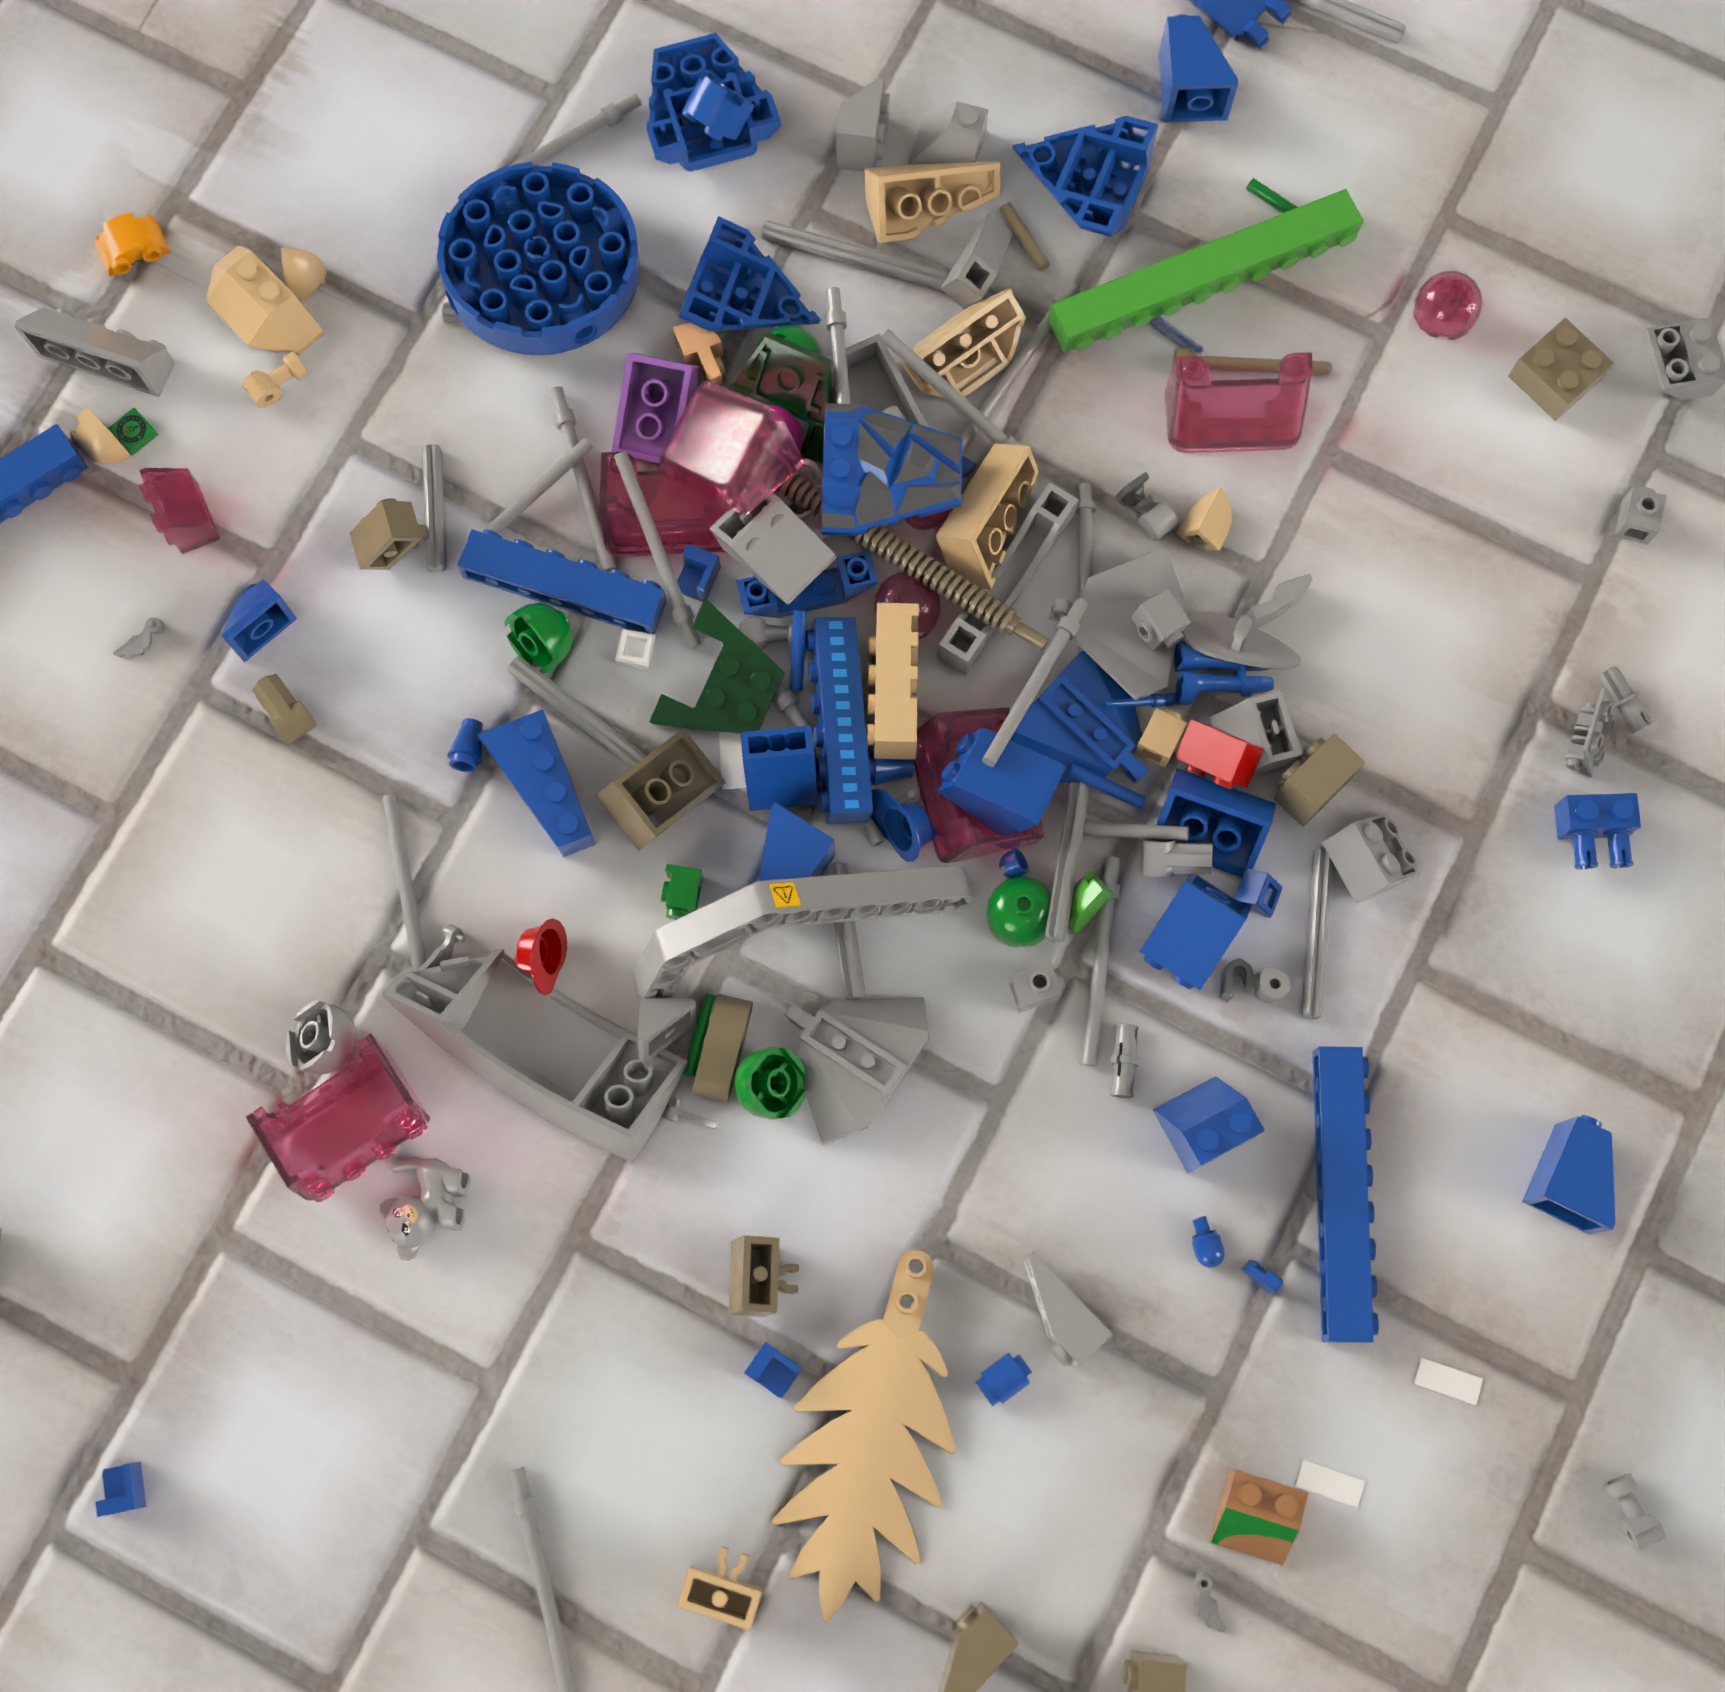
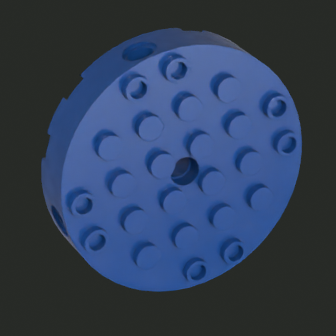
(539, 258)

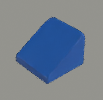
(1259, 892)

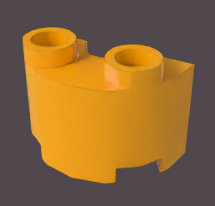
(130, 240)

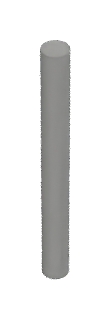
(540, 486)

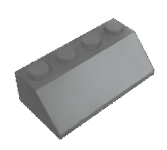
(97, 350)

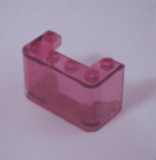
(342, 1124)

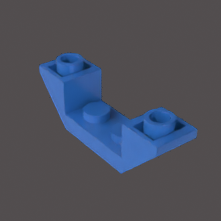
(831, 587)

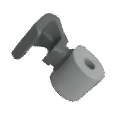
(1155, 518)
(1269, 984)

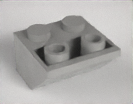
(862, 128)
(1687, 358)
(1264, 723)
(1371, 857)

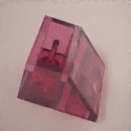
(178, 507)

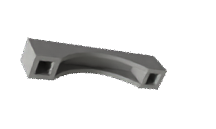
(1022, 559)

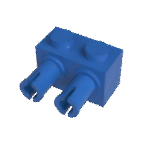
(1599, 816)

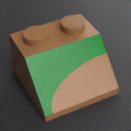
(1258, 1516)

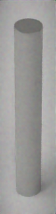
(1136, 831)

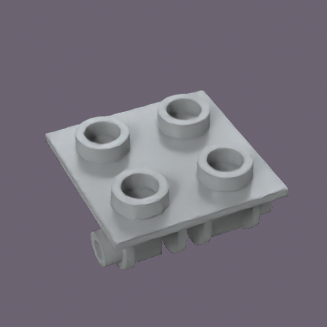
(1590, 730)

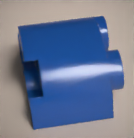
(717, 107)

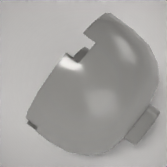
(321, 1038)

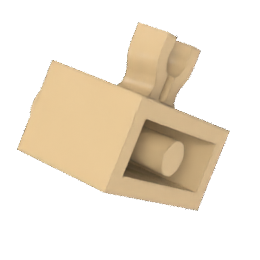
(721, 1595)

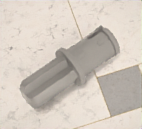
(1625, 699)

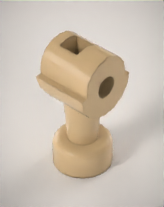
(266, 387)

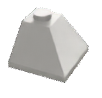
(950, 134)

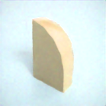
(302, 272)
(96, 440)
(1208, 520)

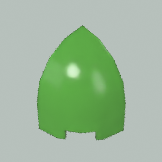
(1088, 898)

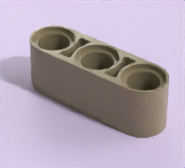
(722, 1047)

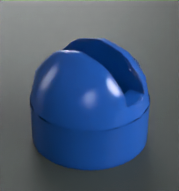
(1014, 863)

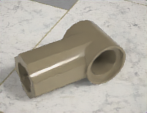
(287, 714)

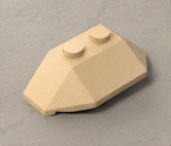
(259, 305)
(972, 344)

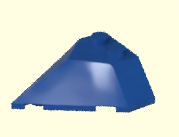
(1094, 170)
(740, 286)

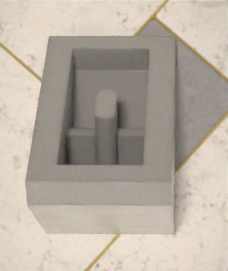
(662, 1023)

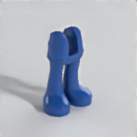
(1190, 683)

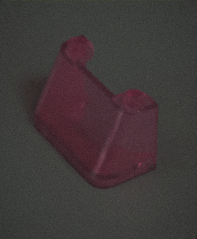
(1236, 413)
(732, 445)
(679, 511)
(958, 832)

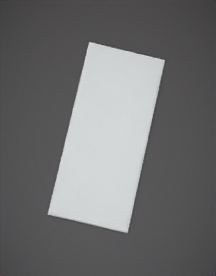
(731, 760)
(1448, 1381)
(1330, 1483)

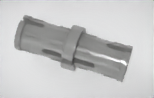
(1124, 1061)

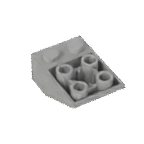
(774, 547)

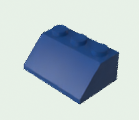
(1221, 816)

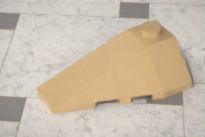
(917, 196)

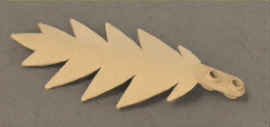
(883, 1392)

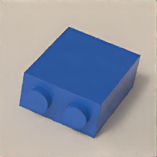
(779, 767)

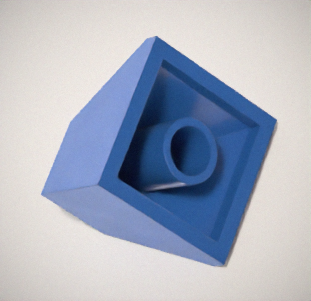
(256, 619)

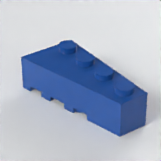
(535, 768)

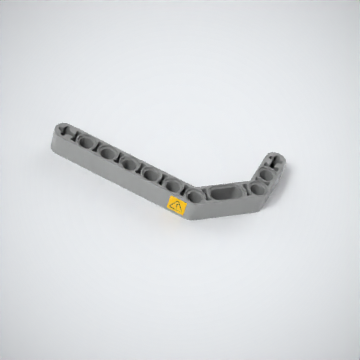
(790, 904)

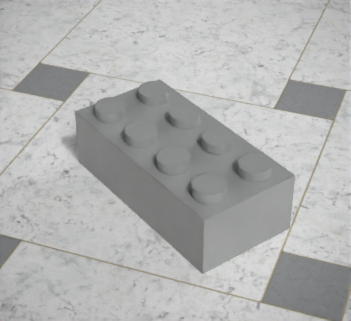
(877, 380)

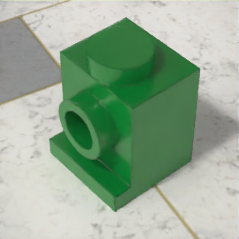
(682, 891)

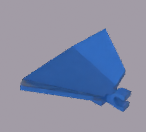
(1076, 728)

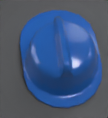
(902, 824)

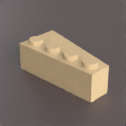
(988, 513)
(894, 681)

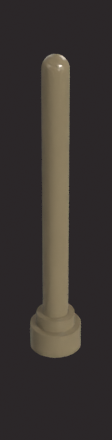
(1249, 364)

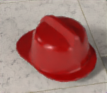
(542, 953)

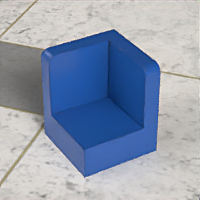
(698, 572)
(773, 1370)
(122, 1489)

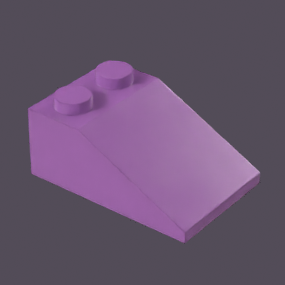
(652, 404)

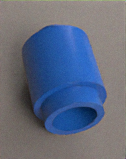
(1004, 1379)

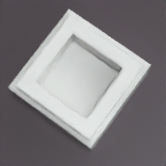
(635, 649)

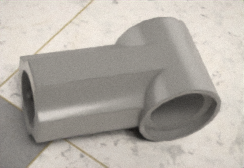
(1169, 858)

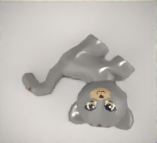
(414, 1218)

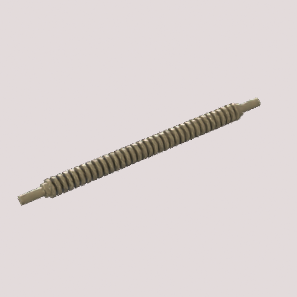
(879, 540)

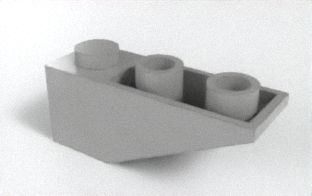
(978, 262)

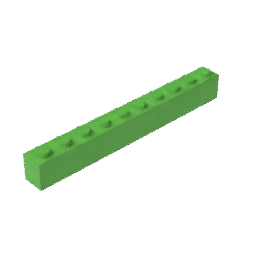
(1205, 271)

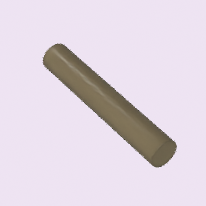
(1024, 236)

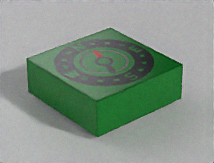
(133, 431)

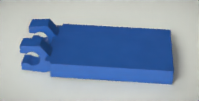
(1240, 16)

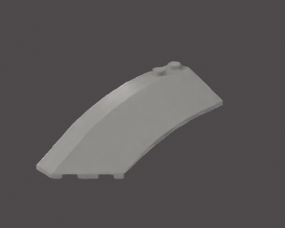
(540, 1049)

